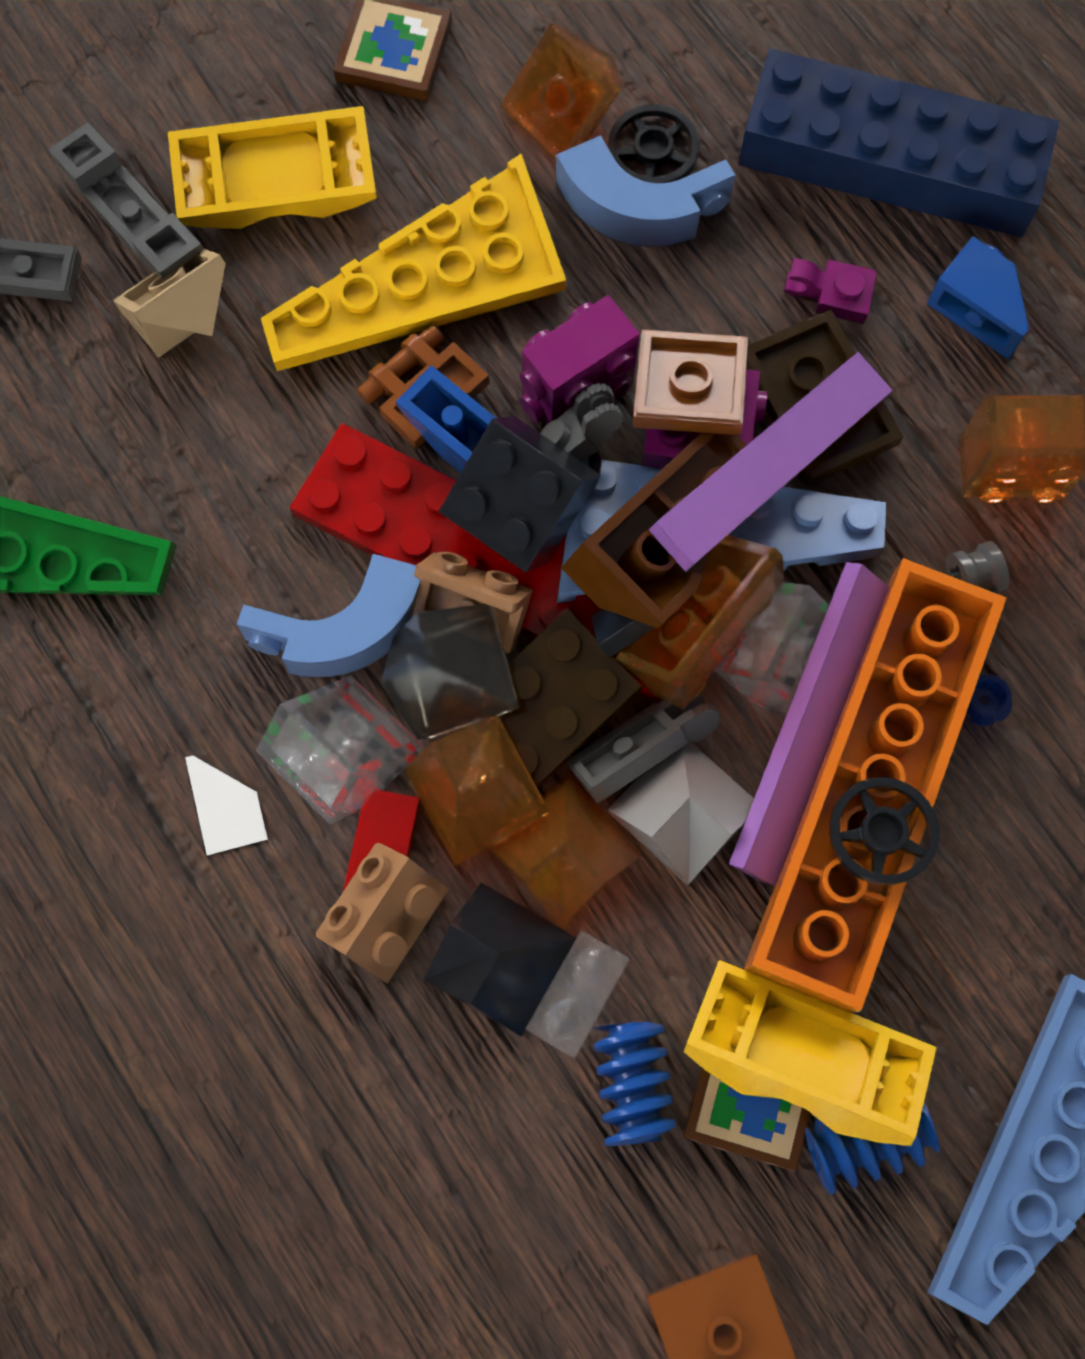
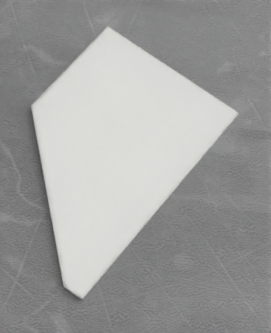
(225, 808)

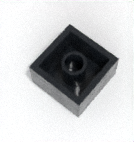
(519, 493)

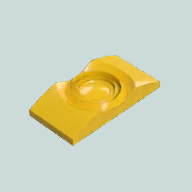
(271, 168)
(811, 1054)

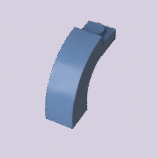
(634, 208)
(346, 639)

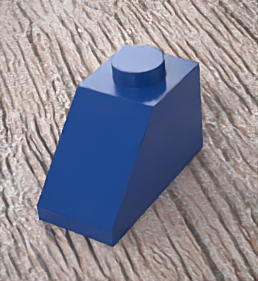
(983, 297)
(445, 416)

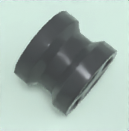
(982, 567)

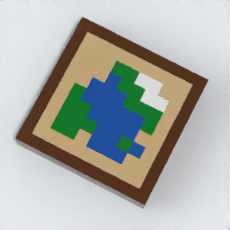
(393, 47)
(746, 1124)

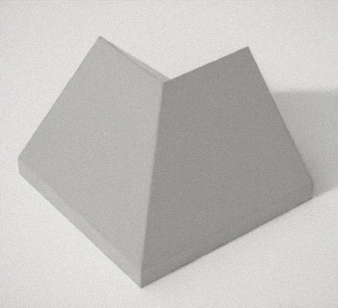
(683, 810)

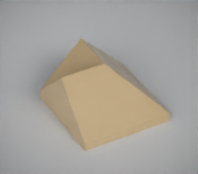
(177, 305)

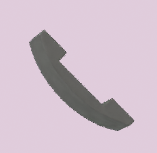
(123, 203)

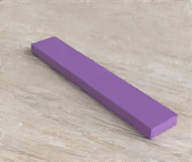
(769, 462)
(809, 724)

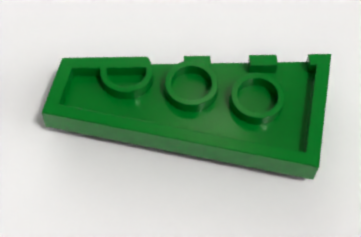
(75, 555)

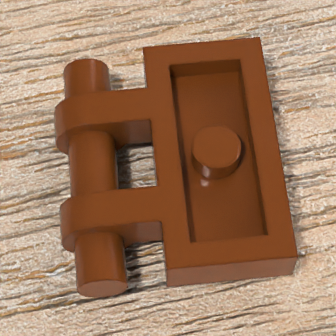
(419, 351)

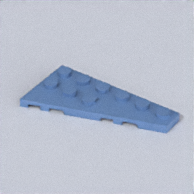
(794, 521)
(1031, 1175)

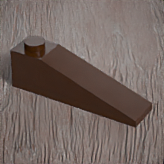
(625, 564)

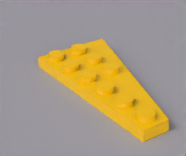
(439, 269)

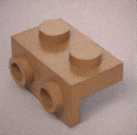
(452, 583)
(382, 911)

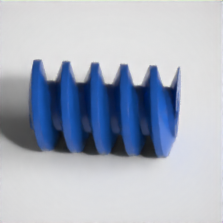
(634, 1083)
(844, 1154)

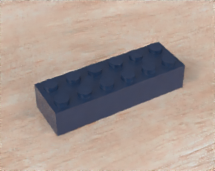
(898, 143)

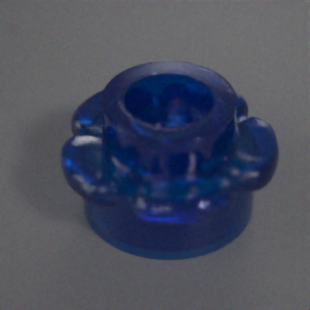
(1000, 701)

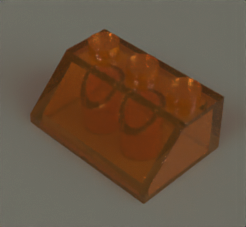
(707, 626)

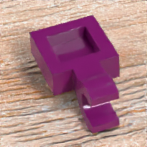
(838, 288)

